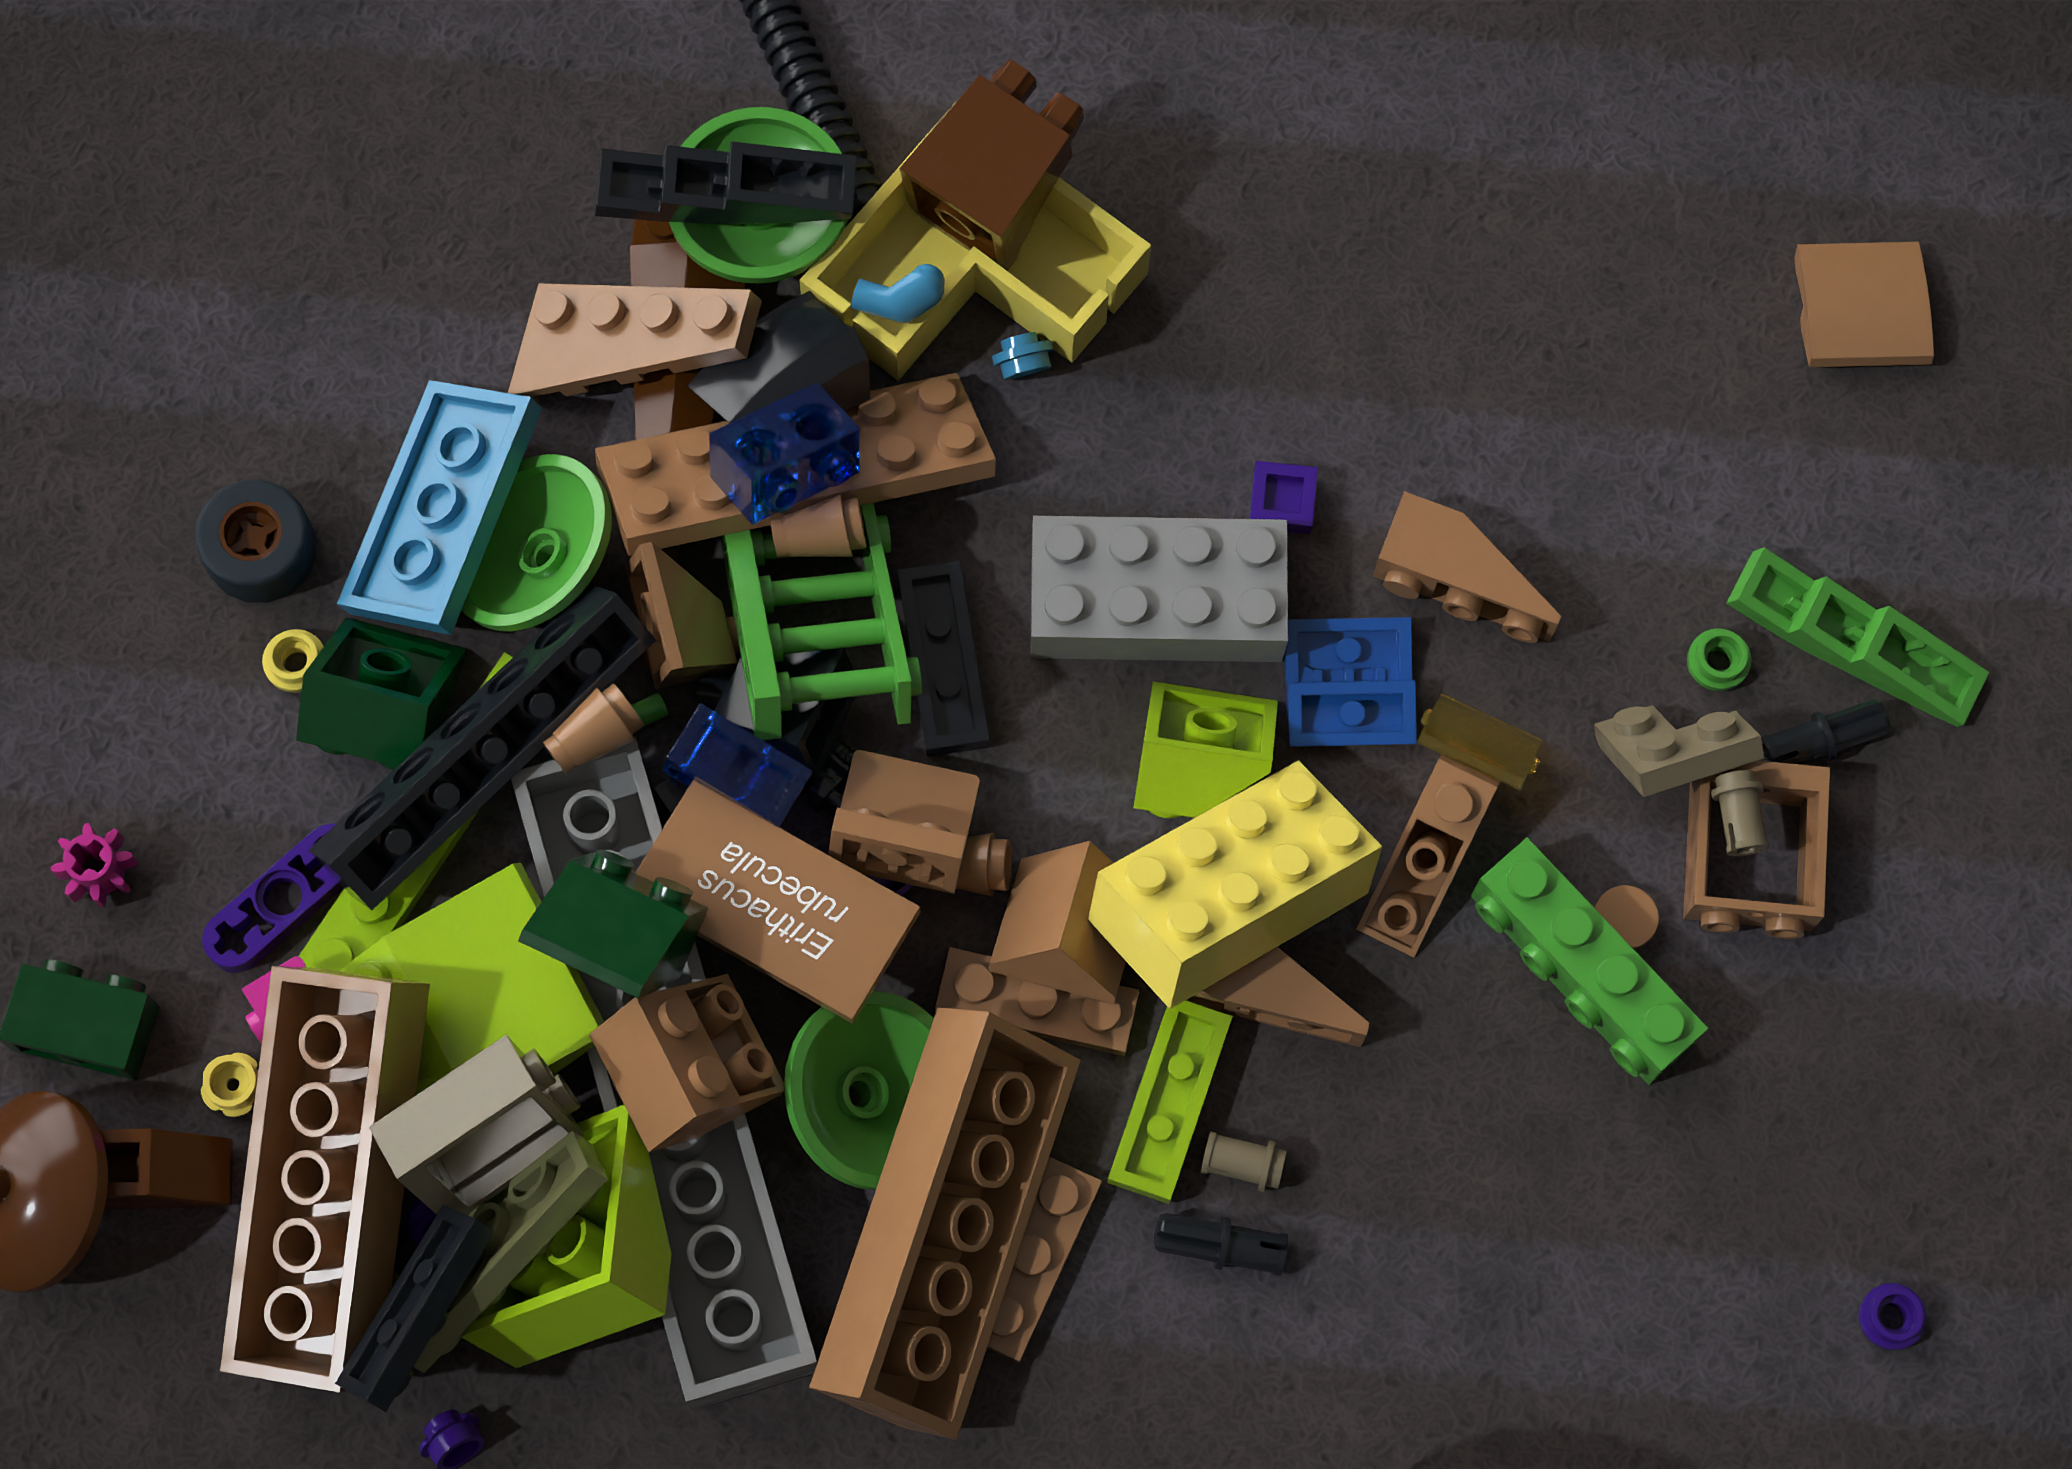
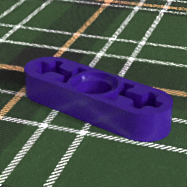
(256, 894)

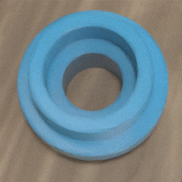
(1023, 356)

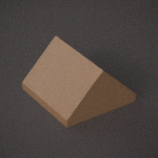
(1048, 929)

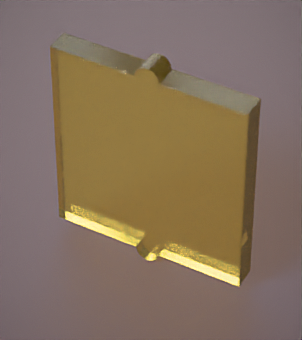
(1479, 741)

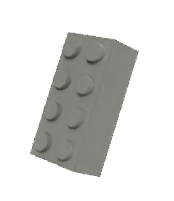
(1159, 588)

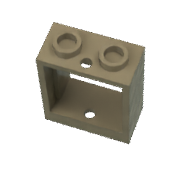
(477, 1127)

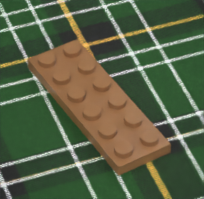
(910, 443)

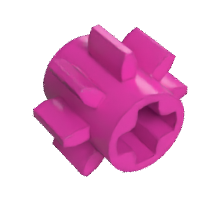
(90, 881)

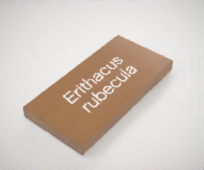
(781, 901)

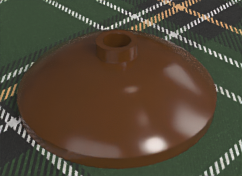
(48, 1188)

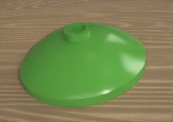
(759, 250)
(542, 545)
(873, 1056)

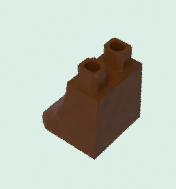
(992, 163)

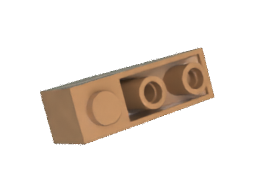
(1452, 561)
(1427, 855)

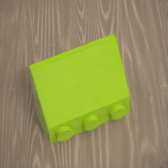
(486, 979)
(601, 1268)

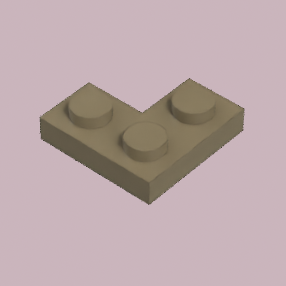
(1662, 758)

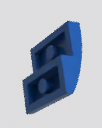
(1350, 682)

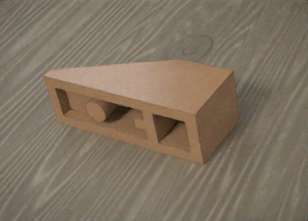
(1284, 996)

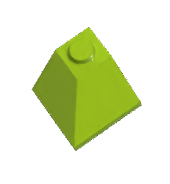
(1202, 748)

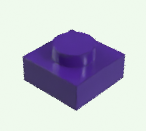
(1284, 494)

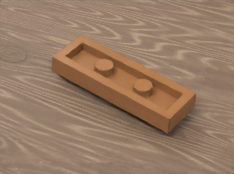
(1036, 1007)
(1048, 1239)

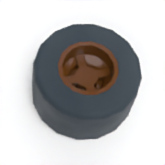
(243, 520)

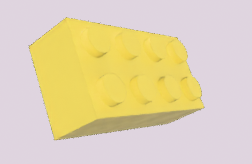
(1233, 883)

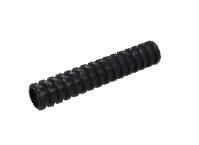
(808, 84)

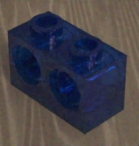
(784, 453)
(736, 765)

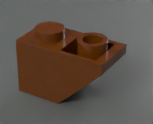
(167, 1169)

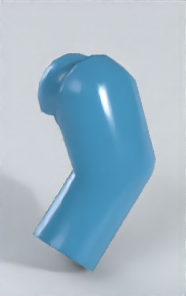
(904, 299)

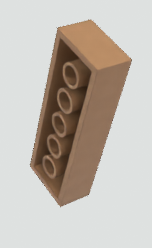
(316, 1186)
(946, 1222)

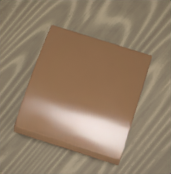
(1864, 304)

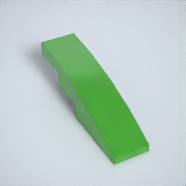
(1857, 638)

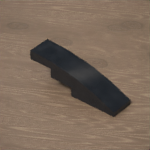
(726, 187)

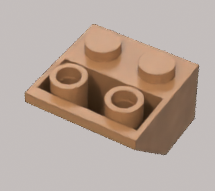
(686, 1061)

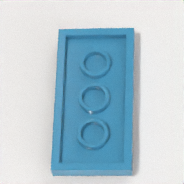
(440, 506)

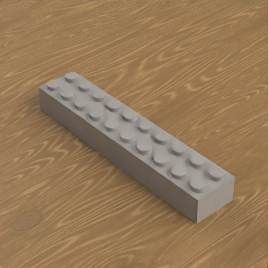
(730, 1285)

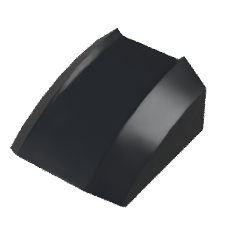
(787, 353)

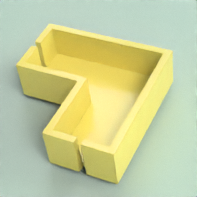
(1059, 285)

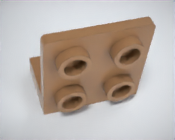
(904, 821)

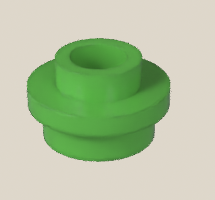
(1727, 643)

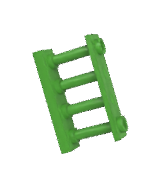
(766, 643)

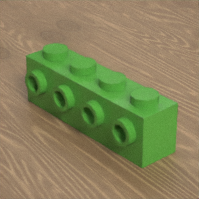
(1587, 961)

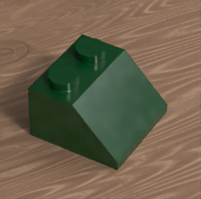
(376, 692)
(616, 924)

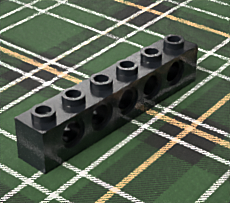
(481, 746)

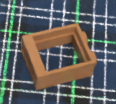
(1783, 785)

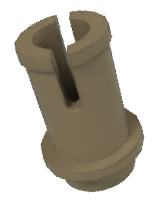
(1741, 812)
(1244, 1161)

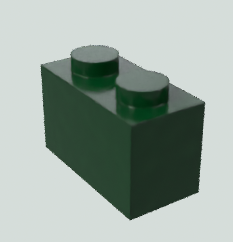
(79, 1019)

